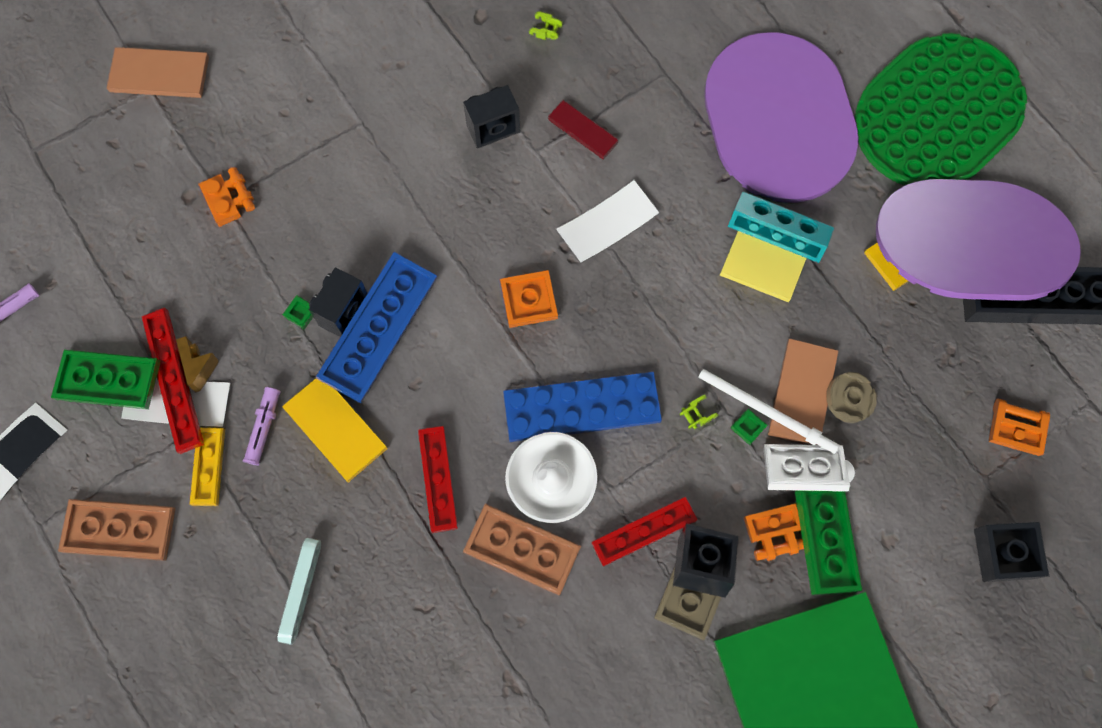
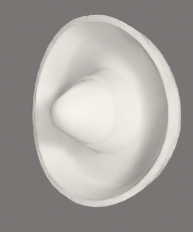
(551, 477)

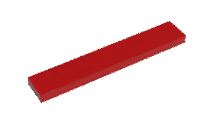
(172, 381)

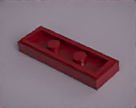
(583, 129)

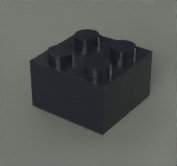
(492, 116)
(337, 301)
(1011, 552)
(706, 561)

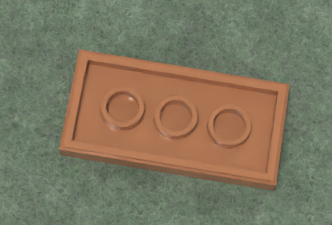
(158, 72)
(803, 388)
(117, 529)
(522, 549)

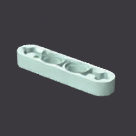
(299, 591)

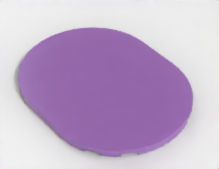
(780, 117)
(977, 239)

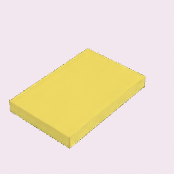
(763, 266)

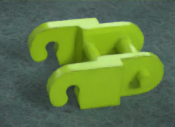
(544, 33)
(693, 406)

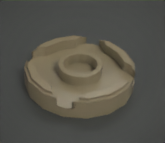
(851, 397)

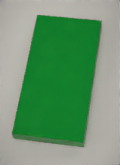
(106, 379)
(828, 542)

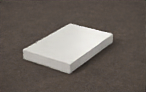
(805, 468)

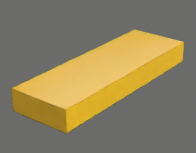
(208, 468)

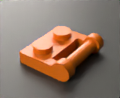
(1018, 434)

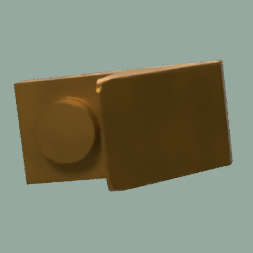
(196, 367)

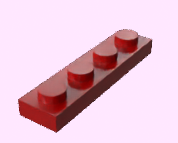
(437, 479)
(644, 531)

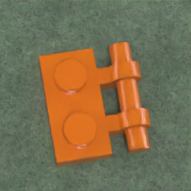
(219, 199)
(772, 524)

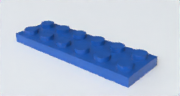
(376, 327)
(582, 406)

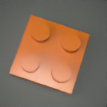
(529, 299)

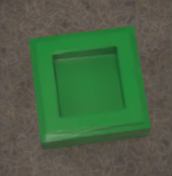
(298, 312)
(749, 426)

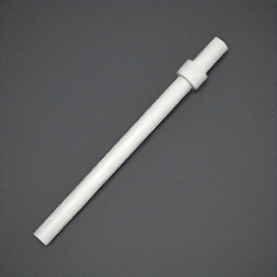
(812, 435)

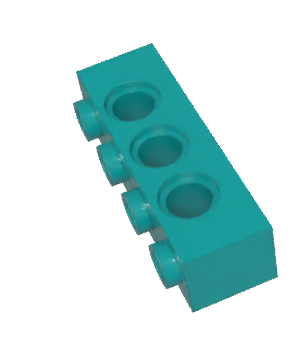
(781, 227)

